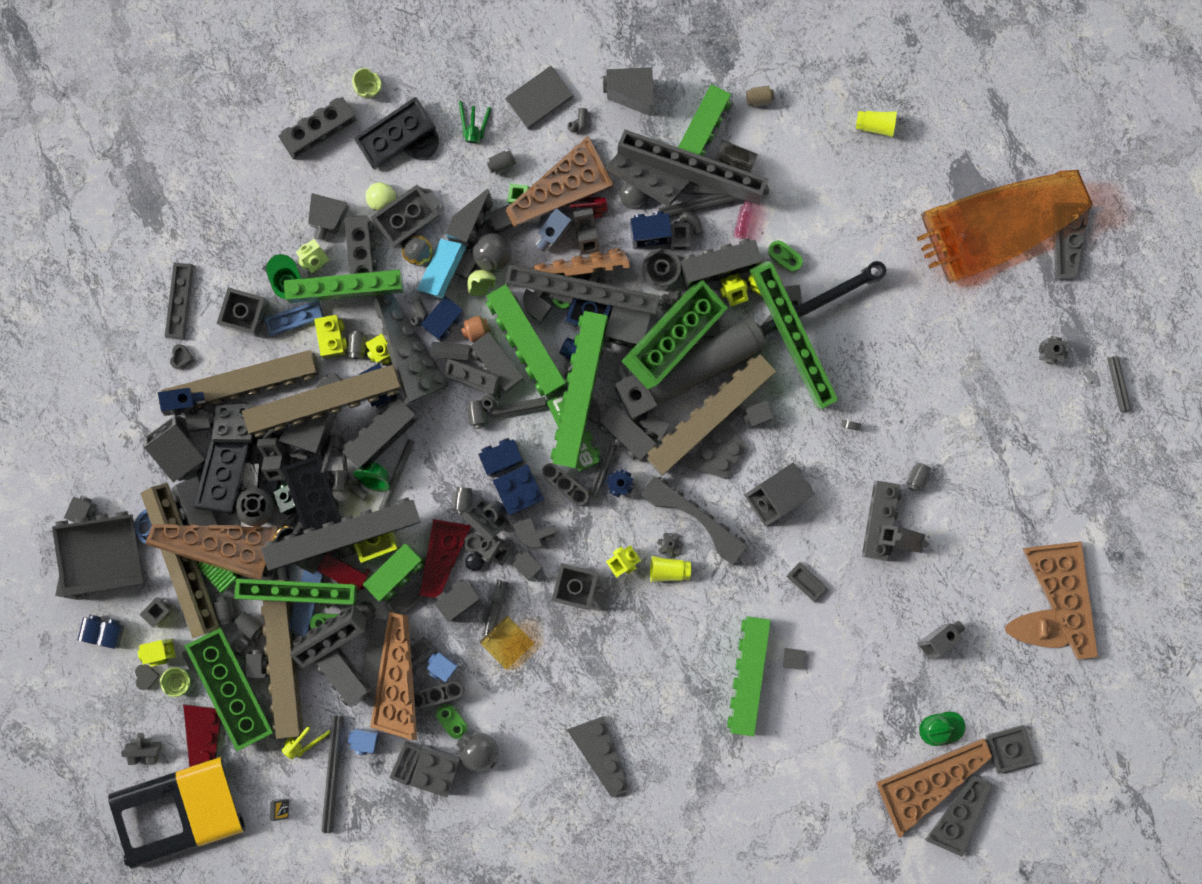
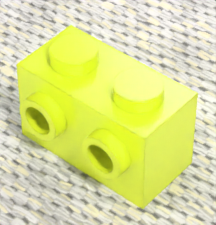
(330, 336)
(156, 652)

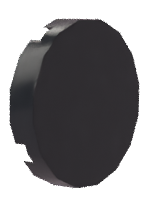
(424, 147)

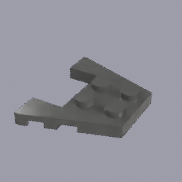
(717, 453)

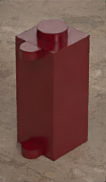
(342, 572)

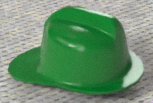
(281, 268)
(374, 477)
(942, 728)

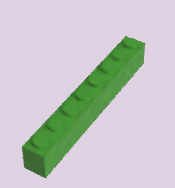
(793, 334)
(580, 389)

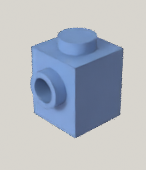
(441, 666)
(363, 741)

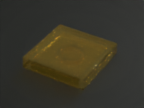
(506, 642)

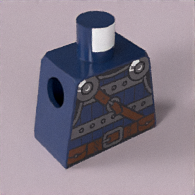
(170, 401)

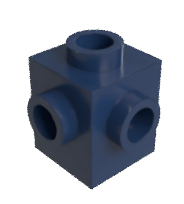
(617, 490)

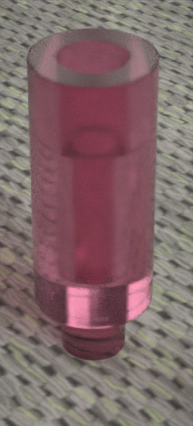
(743, 221)

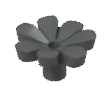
(669, 300)
(666, 547)

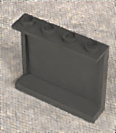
(97, 553)

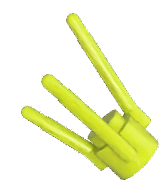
(293, 747)

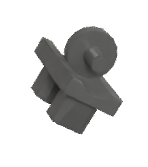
(141, 747)

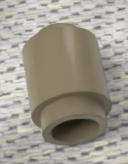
(759, 96)

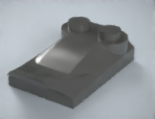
(407, 215)

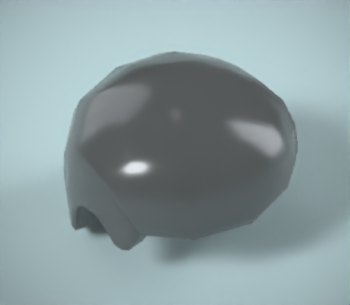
(632, 197)

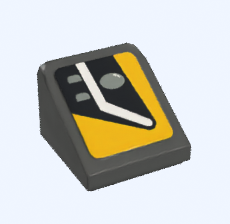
(279, 809)

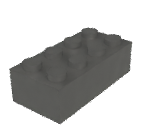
(720, 263)
(380, 434)

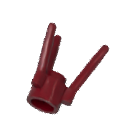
(597, 204)

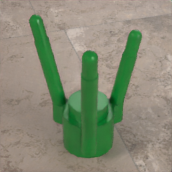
(473, 134)

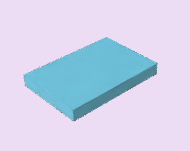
(441, 268)

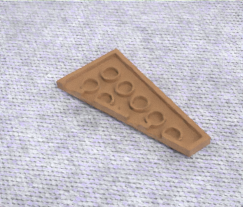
(568, 181)
(589, 264)
(220, 546)
(1064, 583)
(394, 692)
(923, 786)

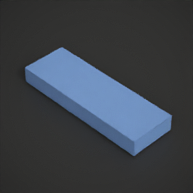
(293, 318)

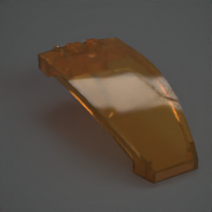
(1001, 222)

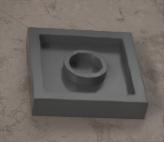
(1010, 749)

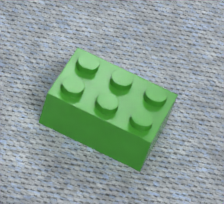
(394, 573)

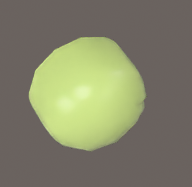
(366, 83)
(380, 195)
(479, 282)
(175, 682)

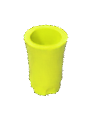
(877, 122)
(669, 569)

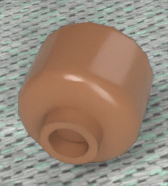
(475, 328)

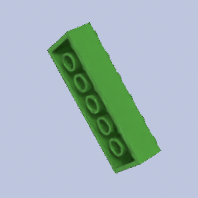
(674, 334)
(528, 345)
(228, 689)

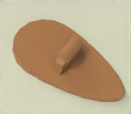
(1038, 629)

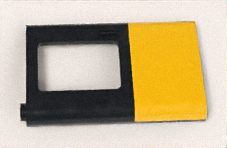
(202, 805)

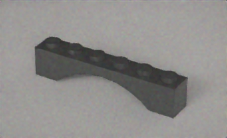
(726, 544)

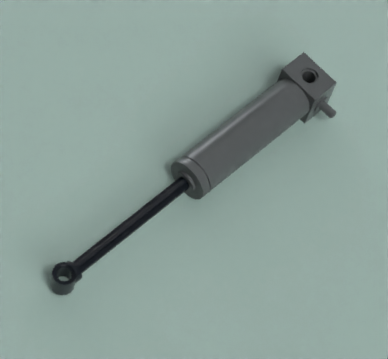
(723, 352)

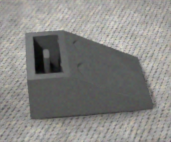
(469, 219)

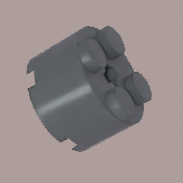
(661, 258)

